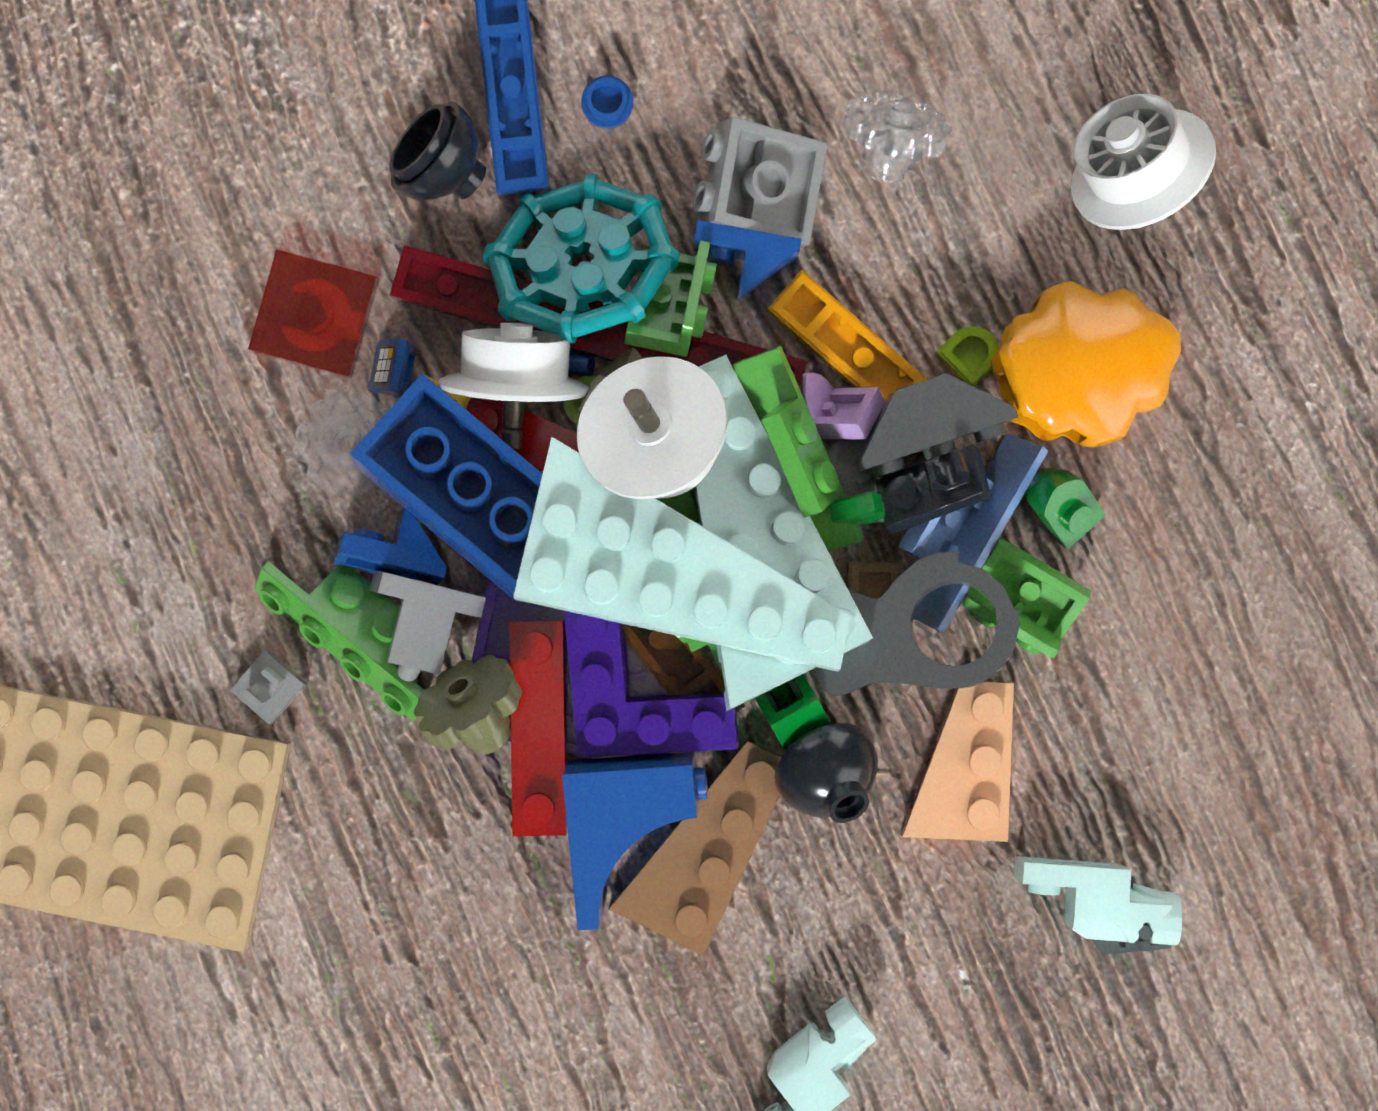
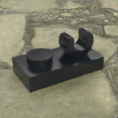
(933, 488)

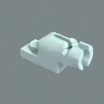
(809, 1061)

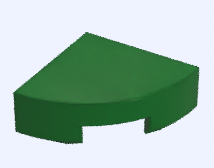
(858, 509)

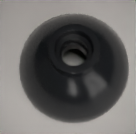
(437, 155)
(829, 772)

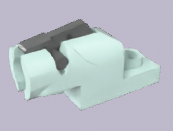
(1104, 906)

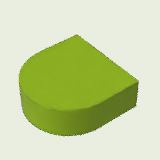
(969, 354)

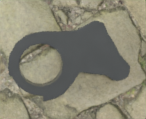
(893, 652)

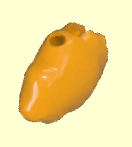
(1085, 363)

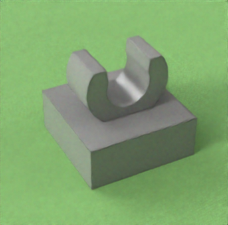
(268, 687)

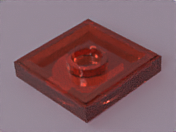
(313, 313)

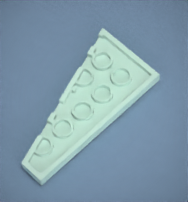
(754, 509)
(664, 573)

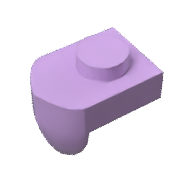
(841, 411)

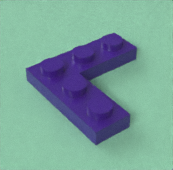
(617, 724)

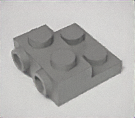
(760, 179)

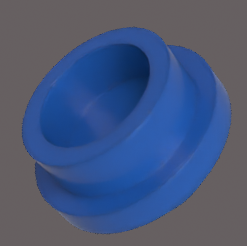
(607, 102)

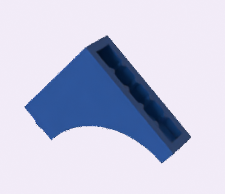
(616, 804)

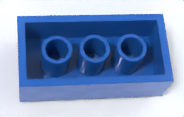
(454, 479)

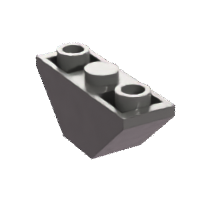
(929, 420)

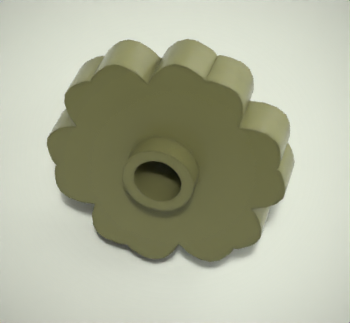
(470, 706)

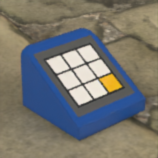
(392, 367)

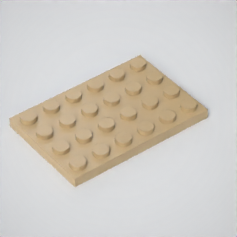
(135, 818)

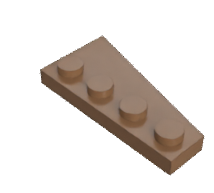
(700, 863)

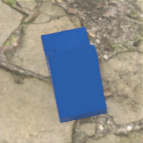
(762, 251)
(407, 556)

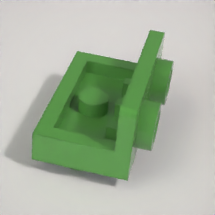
(674, 309)
(1044, 598)

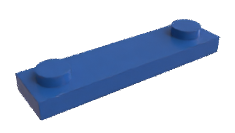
(512, 96)

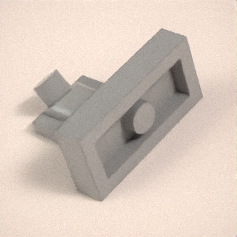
(422, 621)

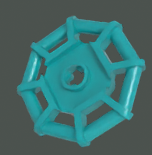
(578, 233)

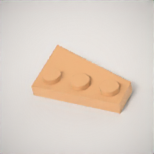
(969, 771)

